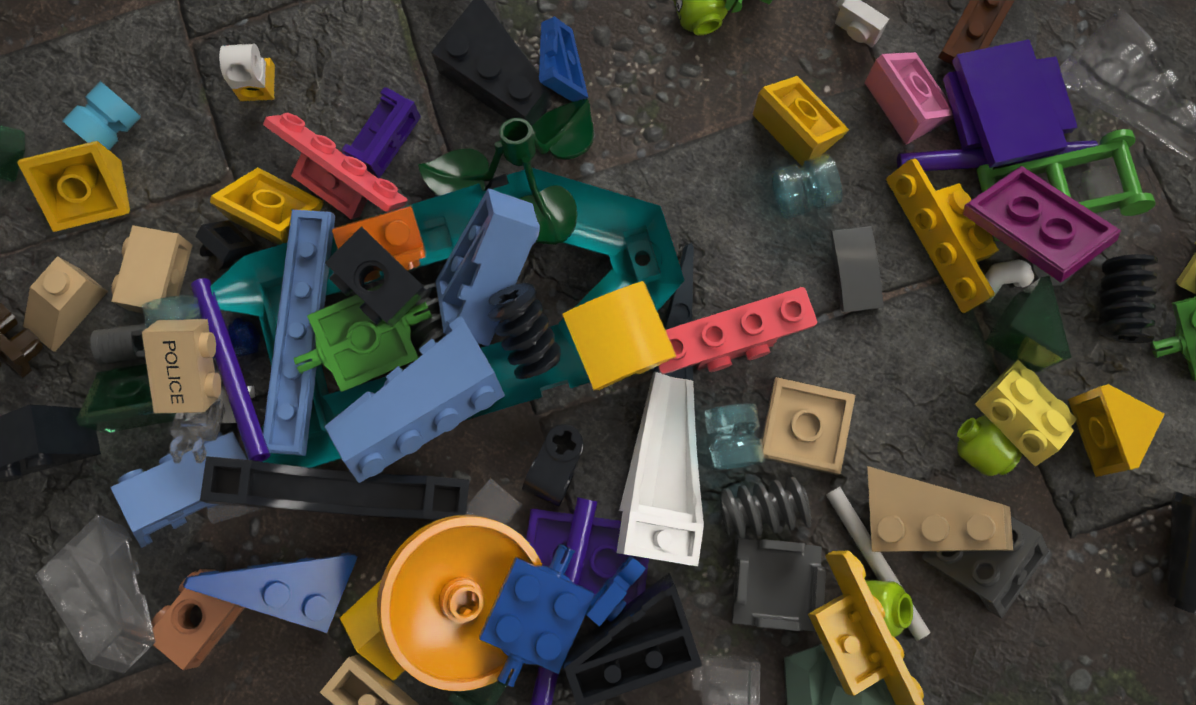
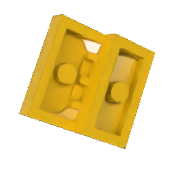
(619, 335)

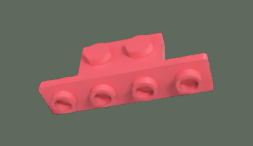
(332, 174)
(739, 332)

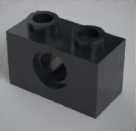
(360, 257)

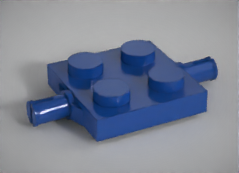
(536, 615)

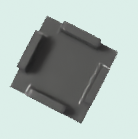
(777, 584)

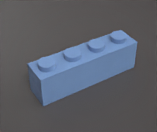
(416, 403)

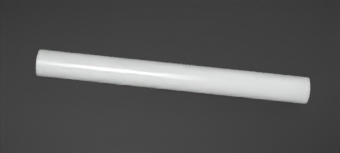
(875, 559)

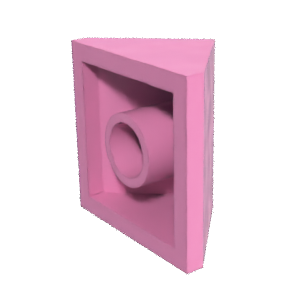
(908, 95)

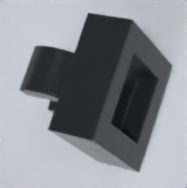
(224, 242)

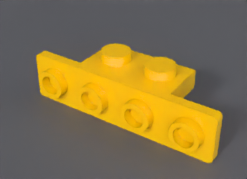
(947, 235)
(858, 637)

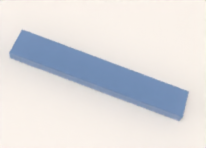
(301, 294)

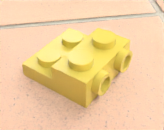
(1027, 413)

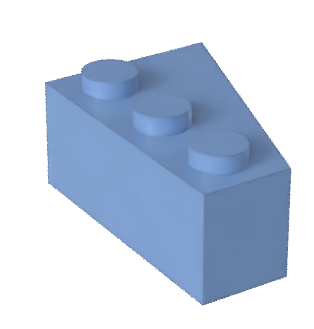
(486, 261)
(168, 490)

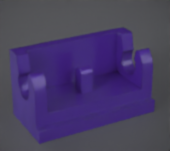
(384, 132)

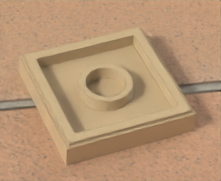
(807, 426)

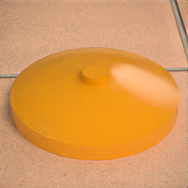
(441, 595)

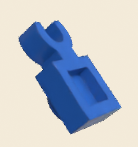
(609, 599)

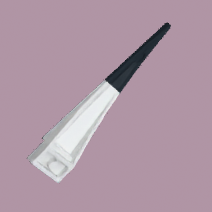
(663, 486)

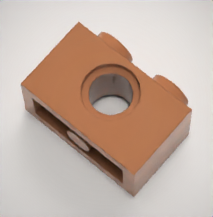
(183, 641)

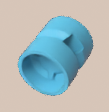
(101, 117)

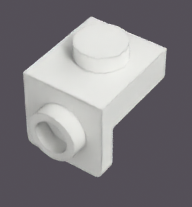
(861, 21)

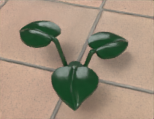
(562, 131)

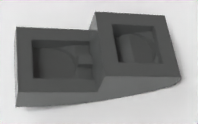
(856, 268)

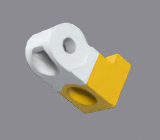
(246, 69)

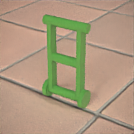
(1114, 145)

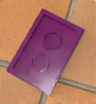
(1041, 223)

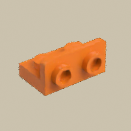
(394, 231)

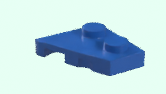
(560, 61)

